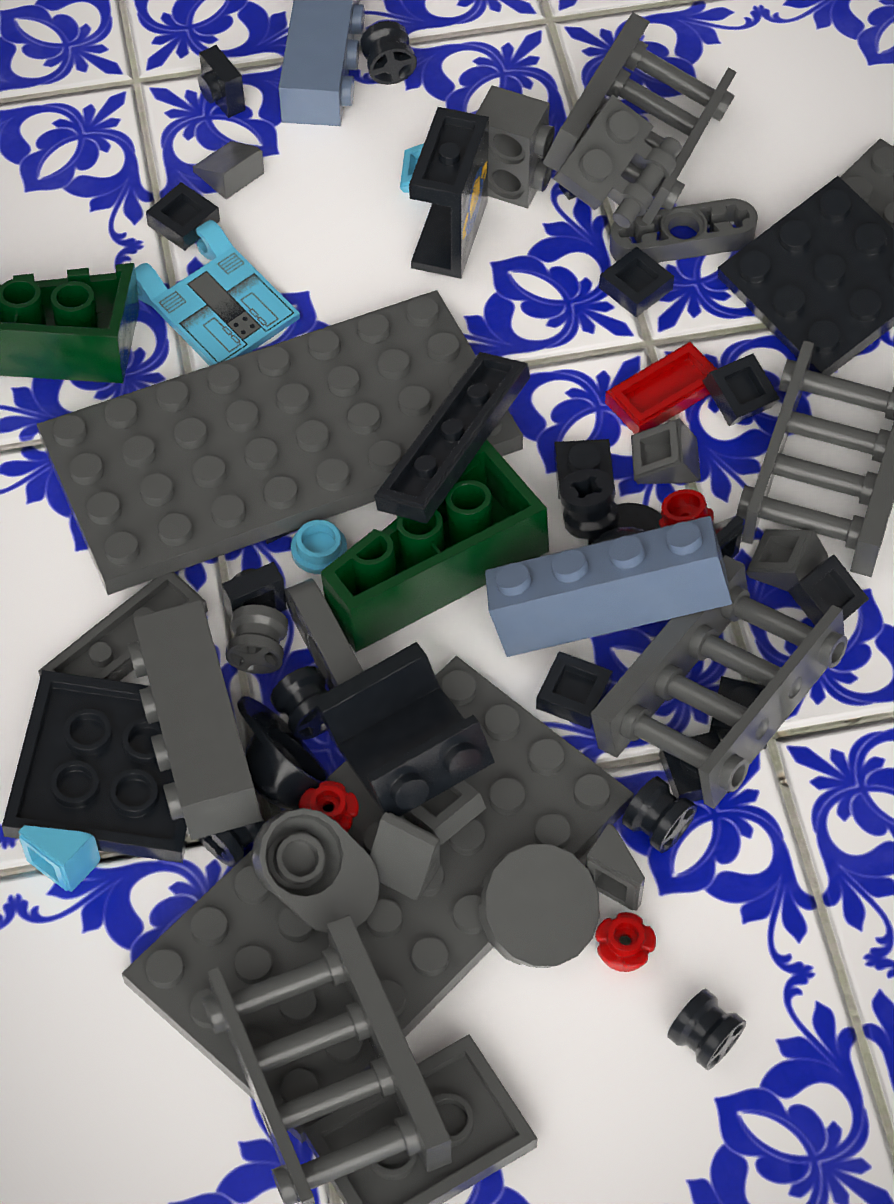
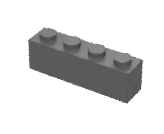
(195, 719)

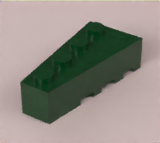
(69, 325)
(422, 567)

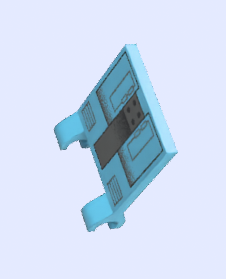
(221, 306)

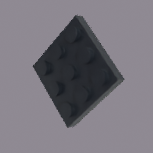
(820, 276)
(94, 769)

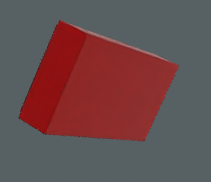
(661, 389)

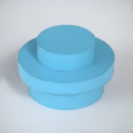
(317, 545)

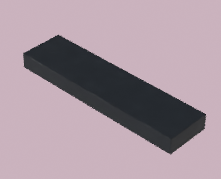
(452, 437)

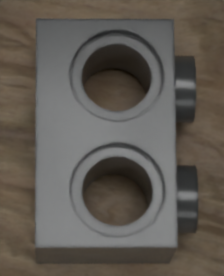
(517, 145)

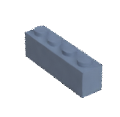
(318, 61)
(607, 586)

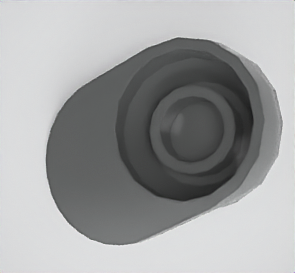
(315, 868)

